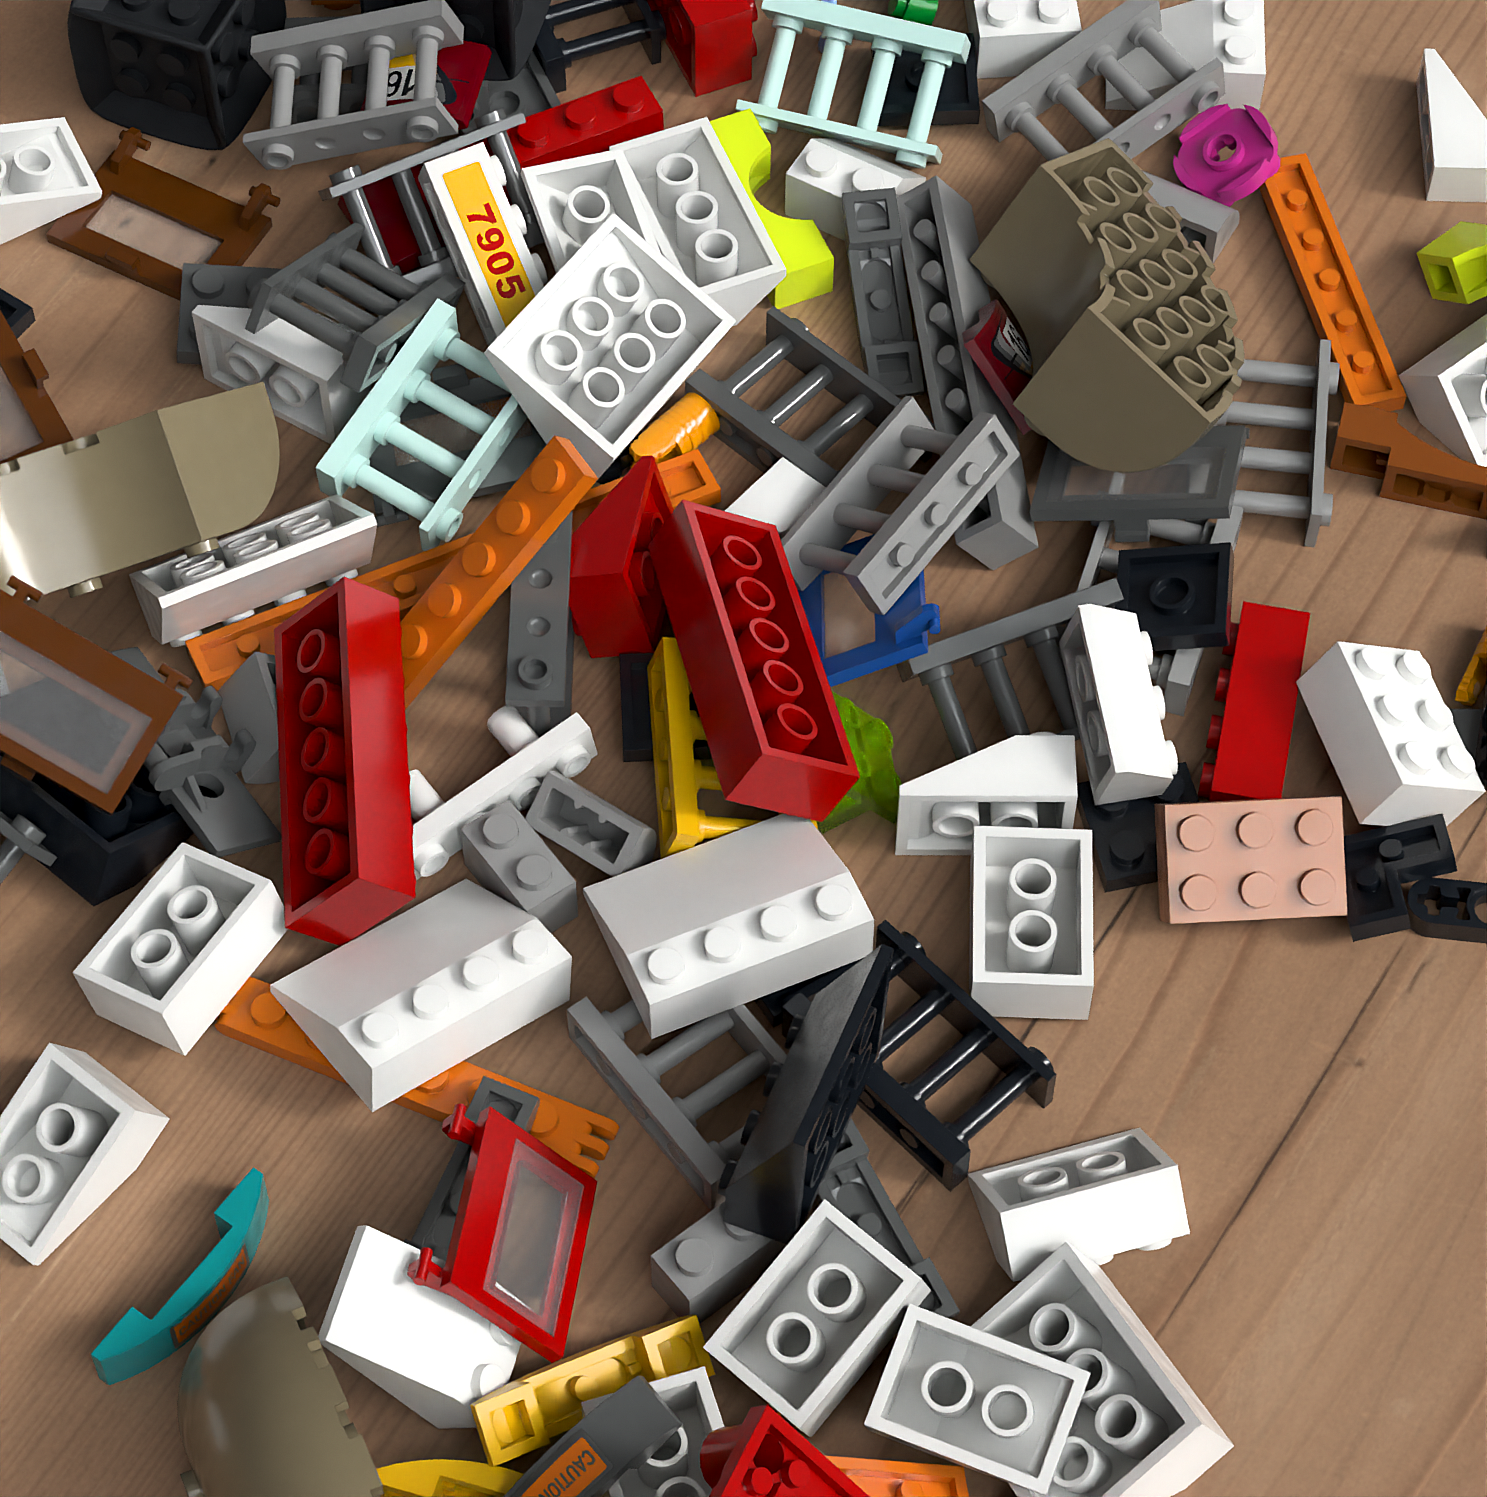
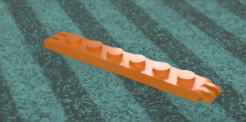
(262, 1022)

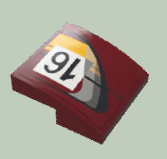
(457, 79)
(1001, 357)

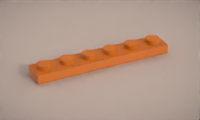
(1331, 285)
(491, 560)

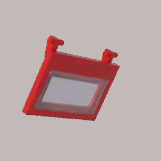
(514, 1233)

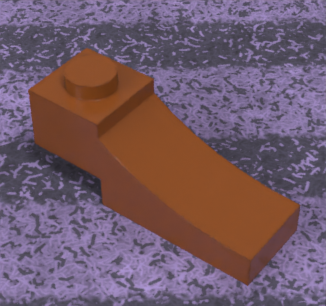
(1411, 470)

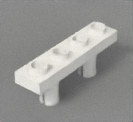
(438, 824)

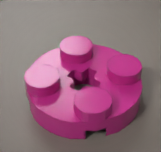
(1241, 173)

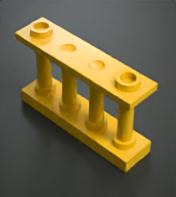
(676, 771)

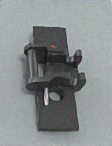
(194, 756)

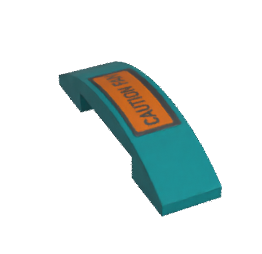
(140, 1342)

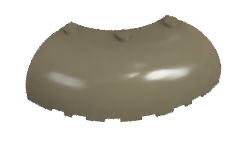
(1115, 312)
(138, 491)
(267, 1408)

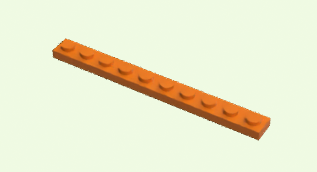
(227, 648)

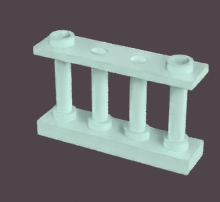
(888, 40)
(379, 423)

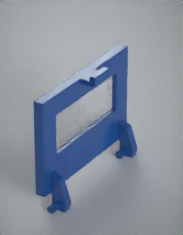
(861, 641)

